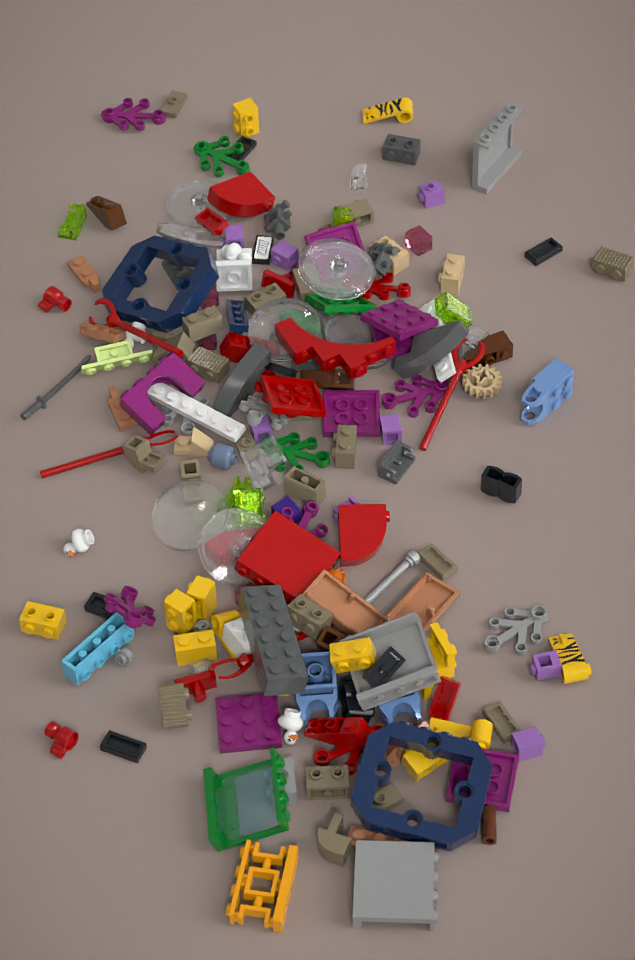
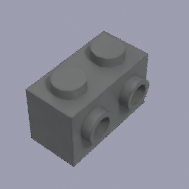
(401, 149)

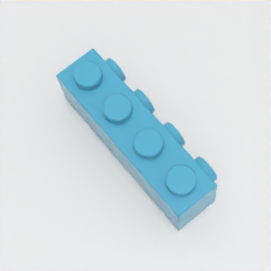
(96, 649)

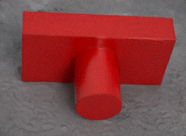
(211, 221)
(284, 282)
(198, 684)
(444, 698)

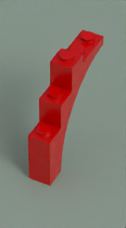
(329, 355)

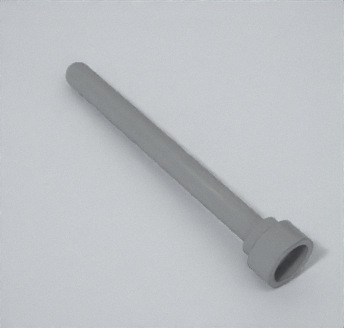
(410, 560)

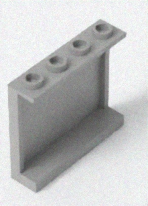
(494, 150)
(418, 670)
(395, 882)

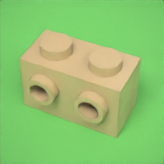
(400, 260)
(452, 273)

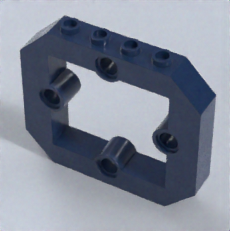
(191, 289)
(416, 739)

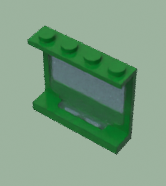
(246, 803)

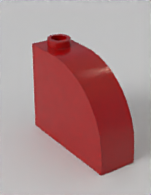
(241, 196)
(361, 532)

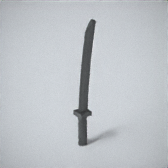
(41, 401)

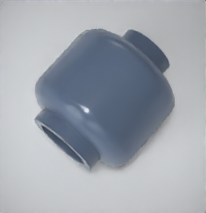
(222, 456)

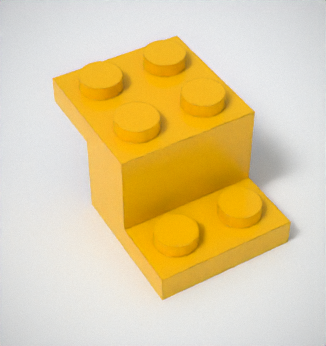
(443, 655)

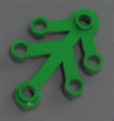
(204, 148)
(321, 458)

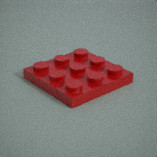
(292, 396)

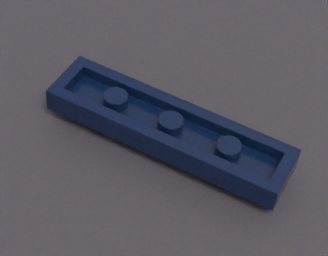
(237, 316)

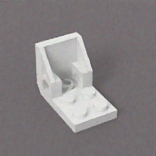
(234, 274)

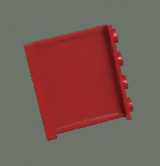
(285, 557)

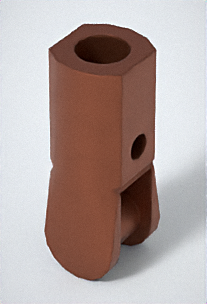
(489, 825)

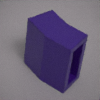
(287, 502)

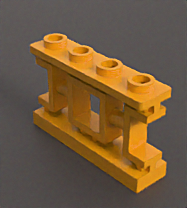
(280, 888)

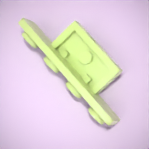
(115, 355)

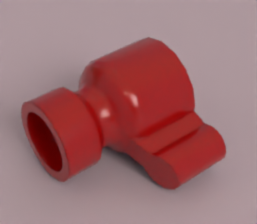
(54, 297)
(64, 738)

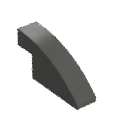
(430, 348)
(242, 380)

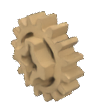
(482, 381)

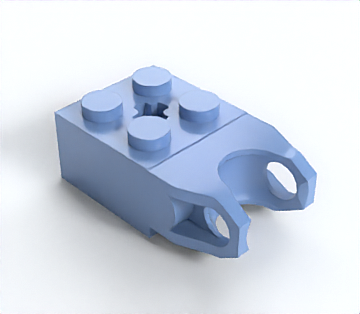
(548, 391)
(321, 686)
(408, 703)

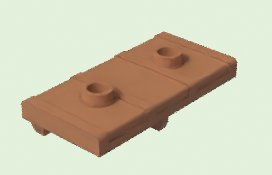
(428, 598)
(349, 610)

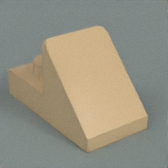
(194, 445)

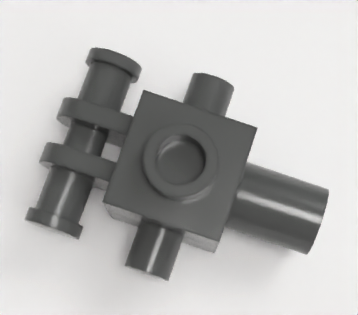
(278, 220)
(380, 256)

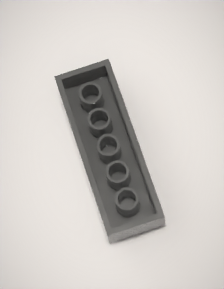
(272, 640)

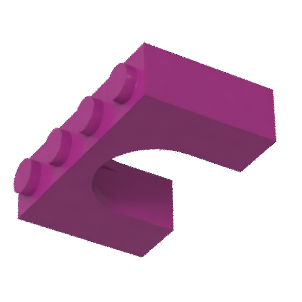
(170, 370)

